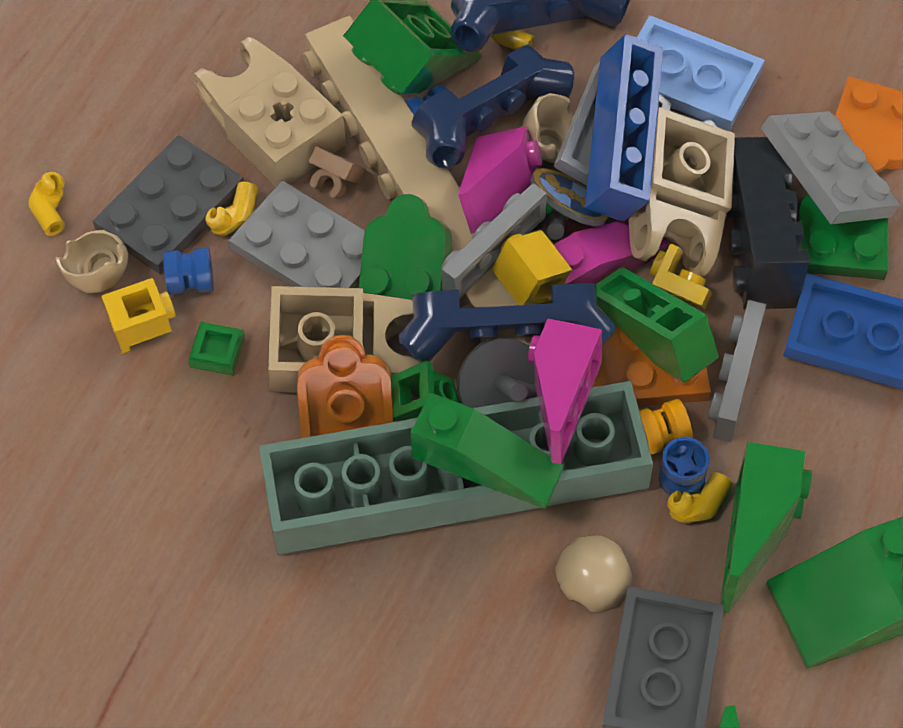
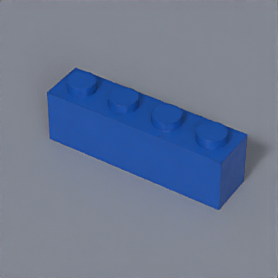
(624, 128)

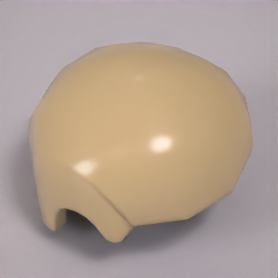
(548, 124)
(94, 261)
(594, 573)

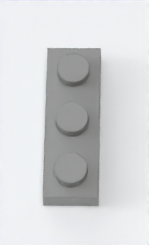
(519, 216)
(735, 370)

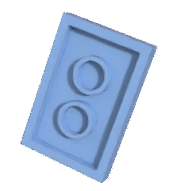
(701, 73)

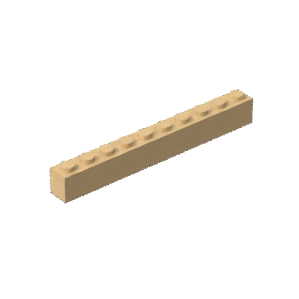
(393, 147)

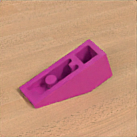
(495, 172)
(600, 252)
(564, 370)

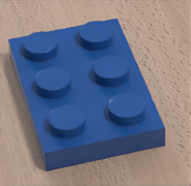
(848, 331)

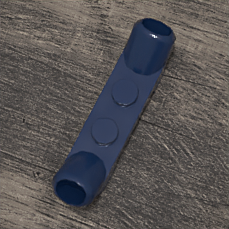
(482, 18)
(449, 120)
(440, 317)

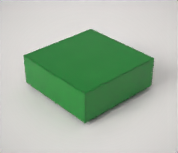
(216, 348)

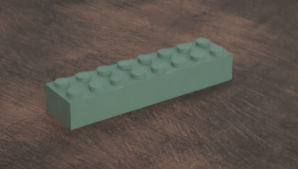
(371, 487)

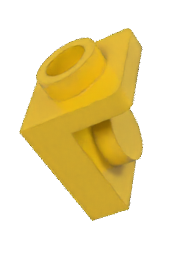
(686, 286)

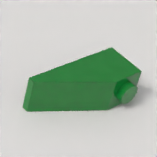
(658, 323)
(482, 451)

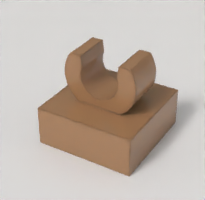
(335, 167)

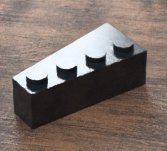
(765, 227)

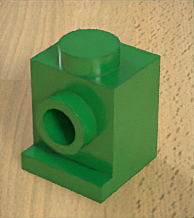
(421, 381)

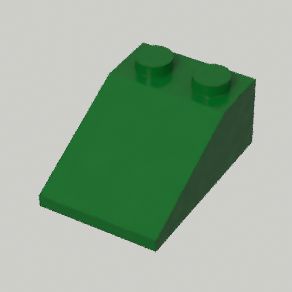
(407, 44)
(766, 499)
(844, 595)

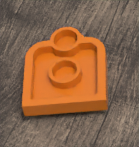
(873, 122)
(343, 389)

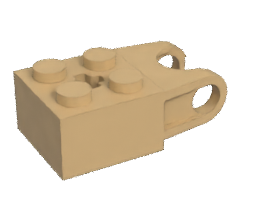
(272, 113)
(687, 191)
(322, 313)

